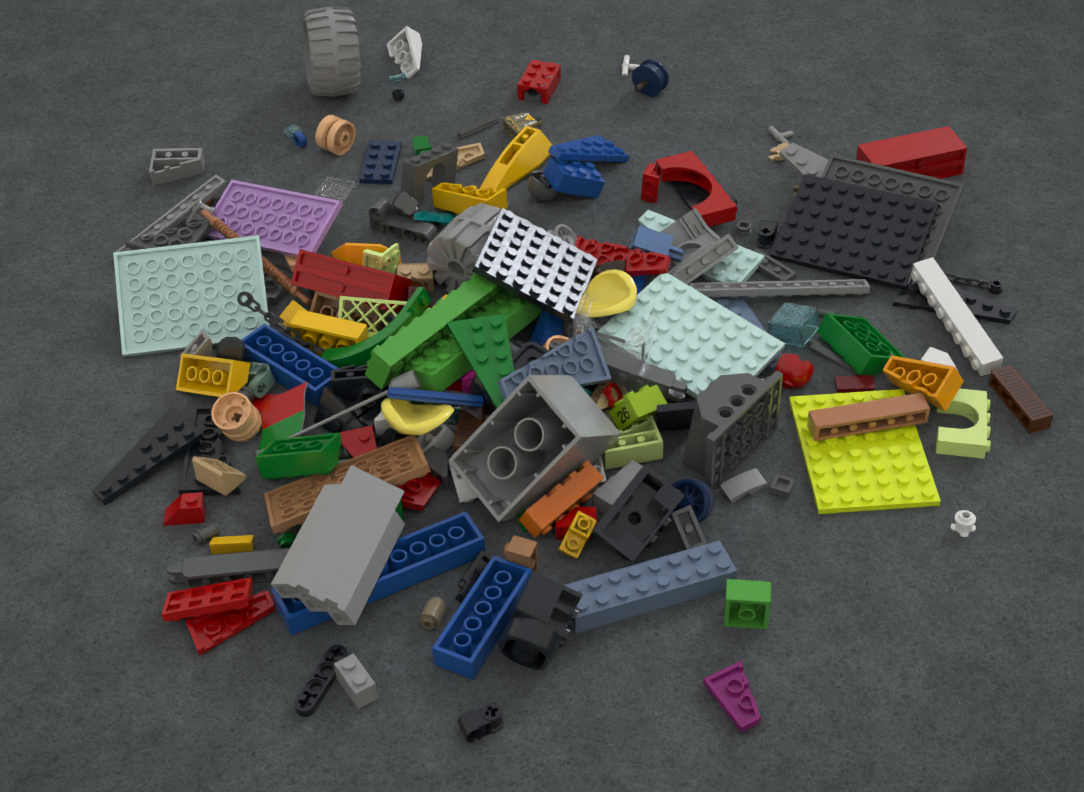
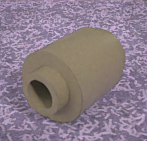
(433, 613)

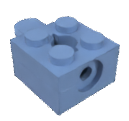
(655, 241)

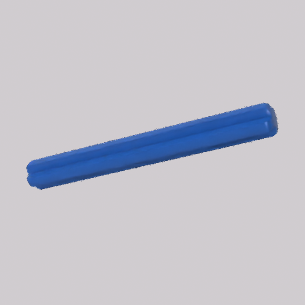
(435, 397)

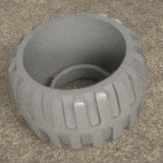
(331, 51)

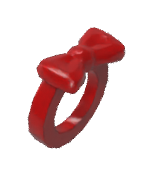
(608, 393)

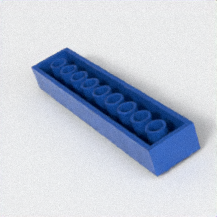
(410, 562)

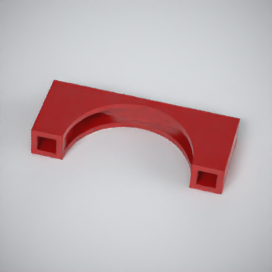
(687, 167)

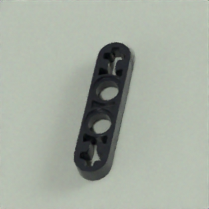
(318, 679)

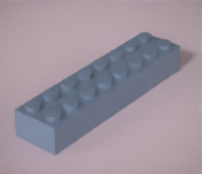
(652, 585)

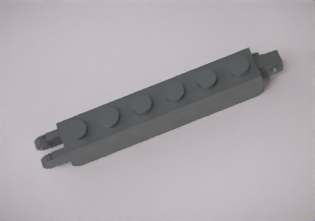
(637, 374)
(227, 567)

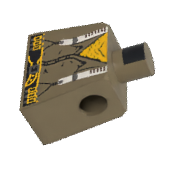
(515, 123)

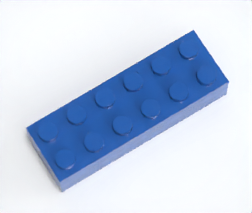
(289, 361)
(481, 618)

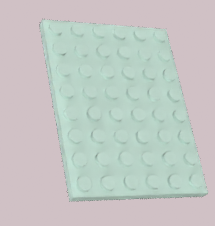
(186, 288)
(695, 335)

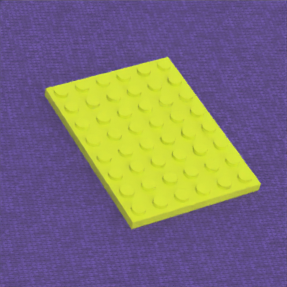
(867, 468)

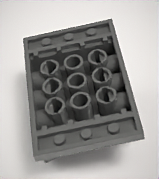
(731, 424)

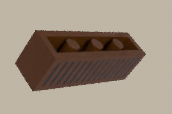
(1020, 399)
(467, 426)

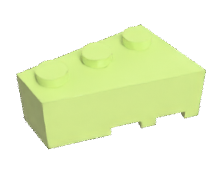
(637, 443)

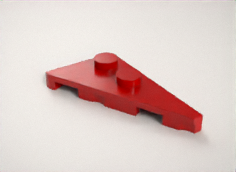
(358, 441)

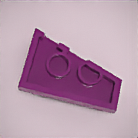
(734, 696)

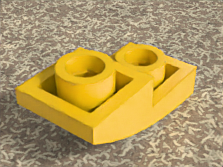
(577, 535)

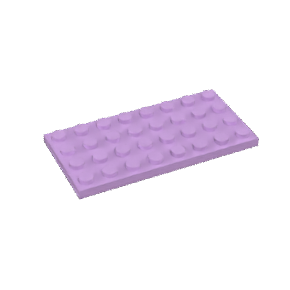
(279, 216)

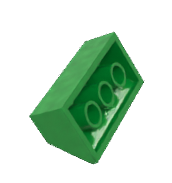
(299, 456)

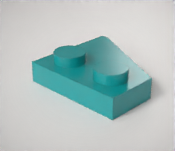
(429, 217)

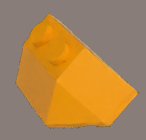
(354, 252)

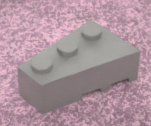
(176, 164)

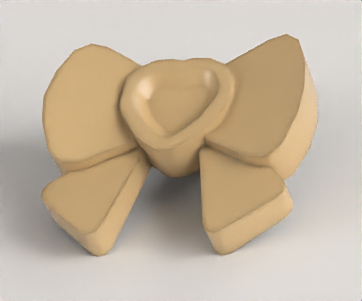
(777, 157)

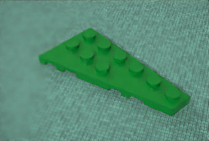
(486, 350)

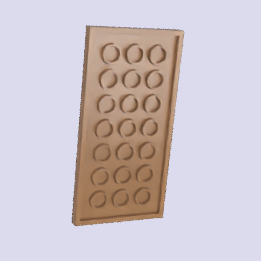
(391, 463)

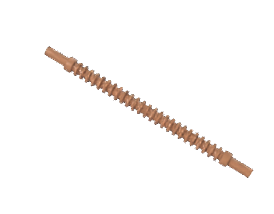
(270, 269)

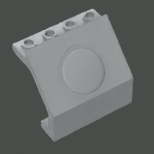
(690, 234)

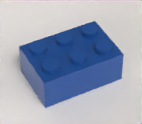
(574, 177)

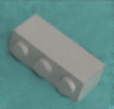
(609, 492)

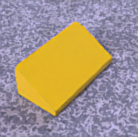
(232, 544)

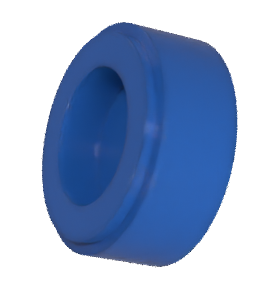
(300, 139)

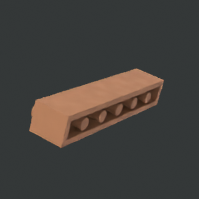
(868, 416)

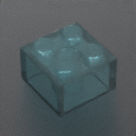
(794, 324)

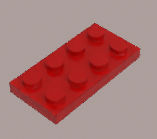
(207, 599)

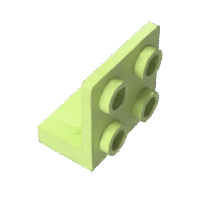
(386, 261)

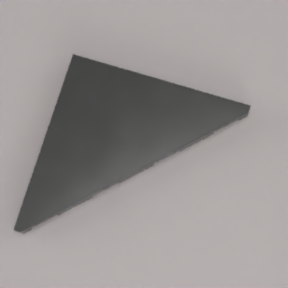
(193, 233)

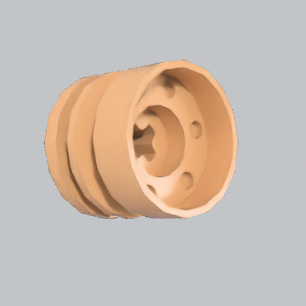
(236, 417)

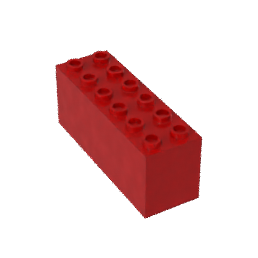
(928, 153)
(348, 279)

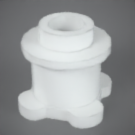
(964, 523)

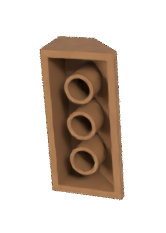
(329, 305)

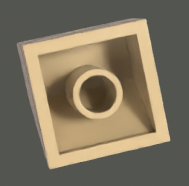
(418, 270)

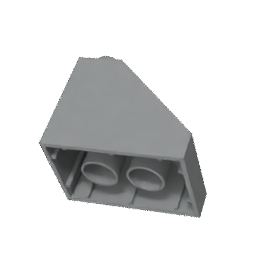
(533, 443)

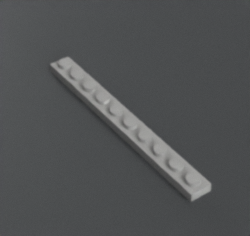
(784, 288)

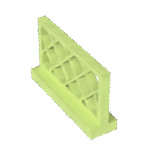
(342, 311)

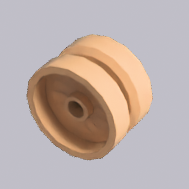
(335, 135)

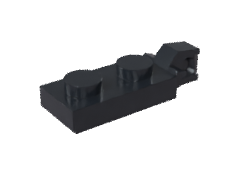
(471, 575)

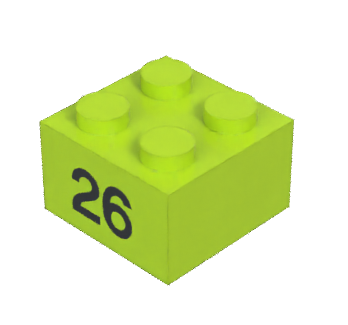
(637, 406)

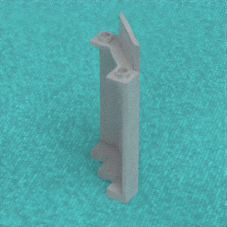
(342, 546)

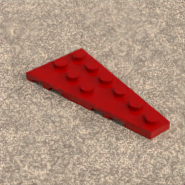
(637, 262)

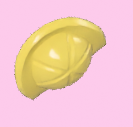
(611, 293)
(414, 418)

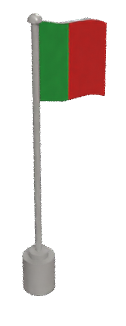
(285, 413)

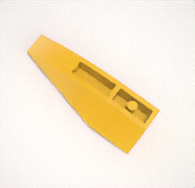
(518, 159)

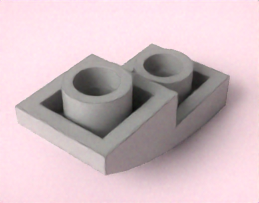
(744, 483)

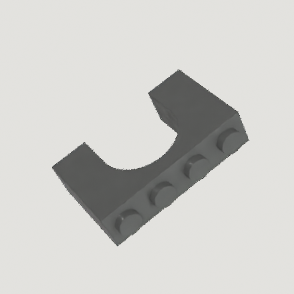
(416, 169)

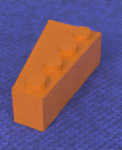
(561, 500)

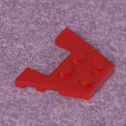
(419, 491)

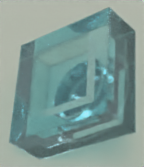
(290, 130)

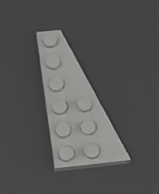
(804, 160)

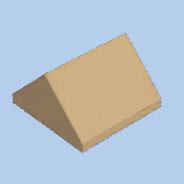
(217, 474)

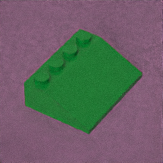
(857, 342)

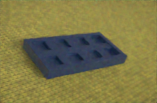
(380, 162)

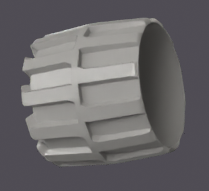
(460, 244)

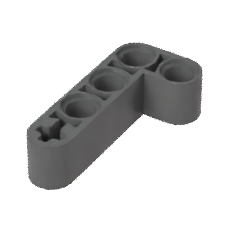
(399, 226)

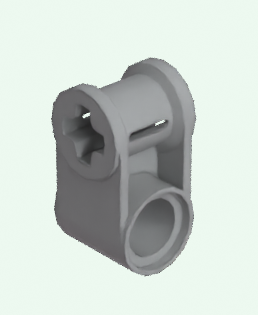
(196, 212)

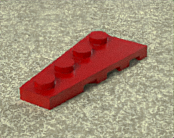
(214, 629)

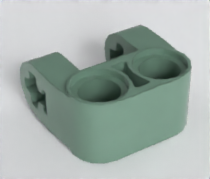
(260, 379)

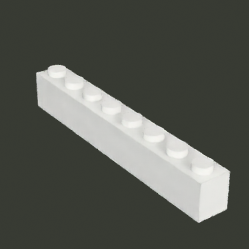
(956, 317)

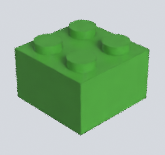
(747, 603)

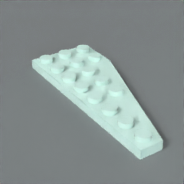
(733, 268)

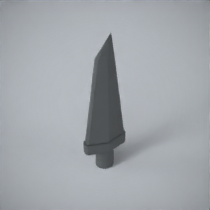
(824, 350)

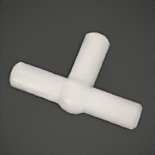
(626, 66)

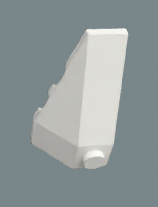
(406, 50)

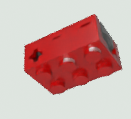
(539, 81)

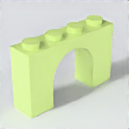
(969, 441)

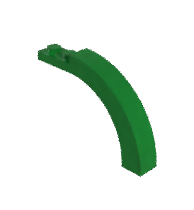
(361, 352)

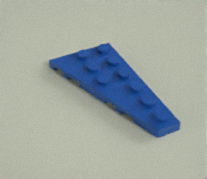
(589, 149)

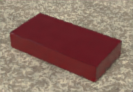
(854, 383)

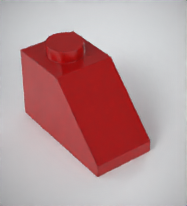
(186, 509)

